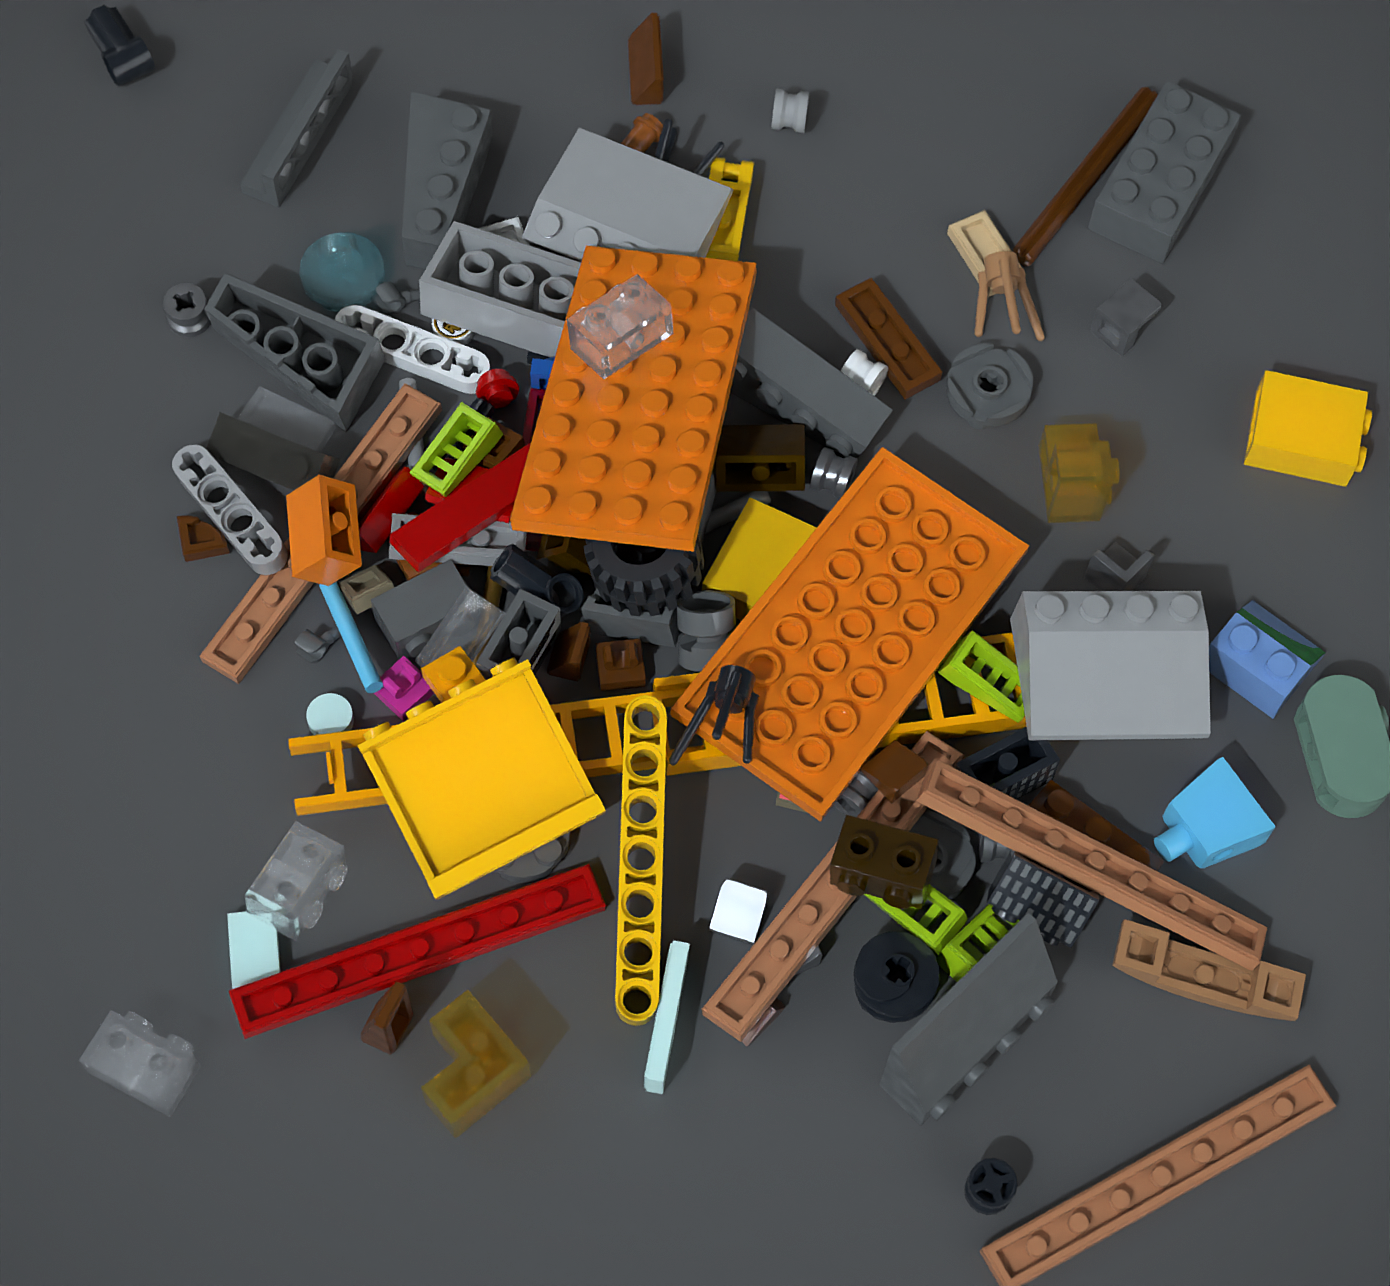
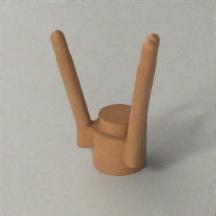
(1005, 277)

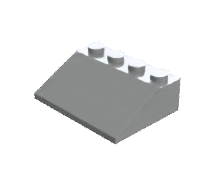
(624, 201)
(1113, 664)

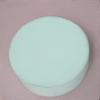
(329, 714)

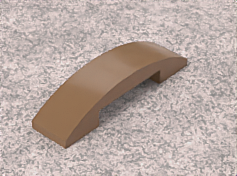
(1207, 976)

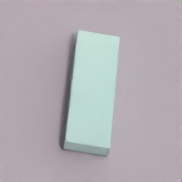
(666, 1017)

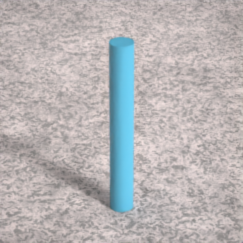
(352, 637)

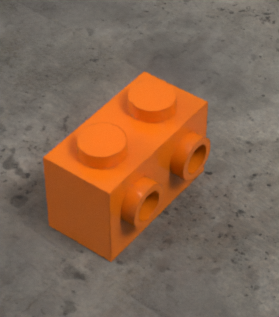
(323, 530)

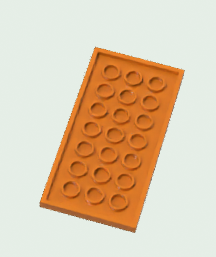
(638, 448)
(855, 629)

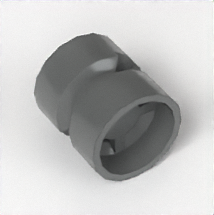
(704, 626)

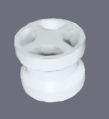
(864, 372)

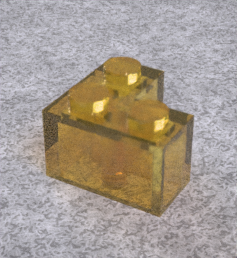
(1076, 472)
(483, 1069)

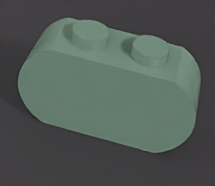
(1345, 745)

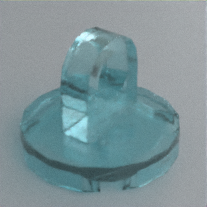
(341, 271)

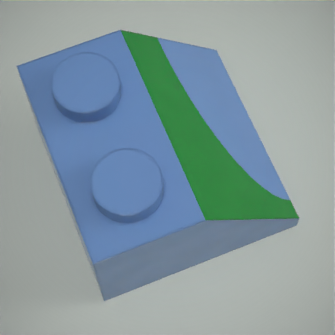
(1262, 658)

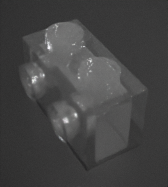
(620, 326)
(296, 881)
(141, 1062)

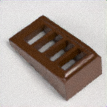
(388, 1020)

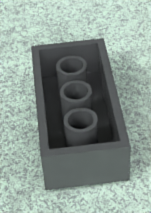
(1164, 172)

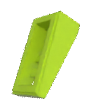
(454, 430)
(969, 680)
(946, 931)
(960, 955)

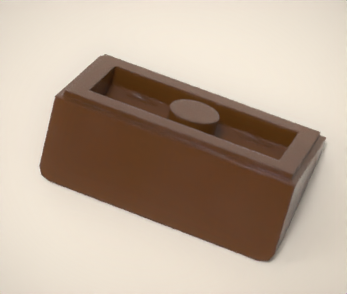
(646, 62)

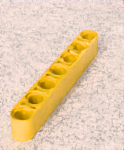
(641, 836)

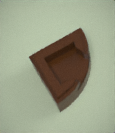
(200, 539)

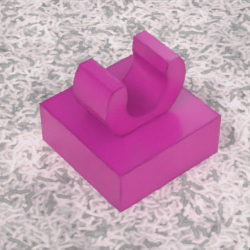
(403, 688)

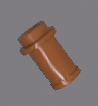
(644, 133)

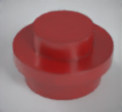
(497, 387)

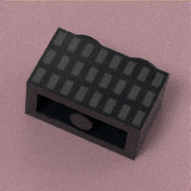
(1013, 764)
(1051, 898)

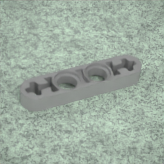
(227, 510)

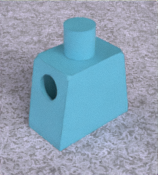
(1213, 819)

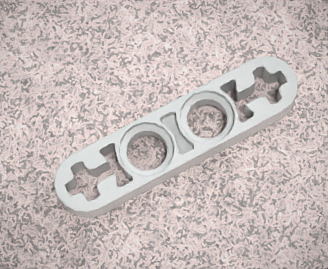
(415, 344)

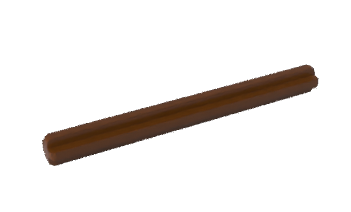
(1084, 177)

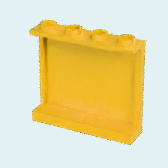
(480, 777)

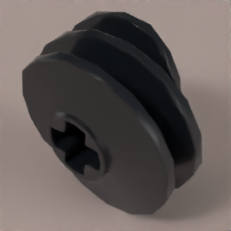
(901, 999)

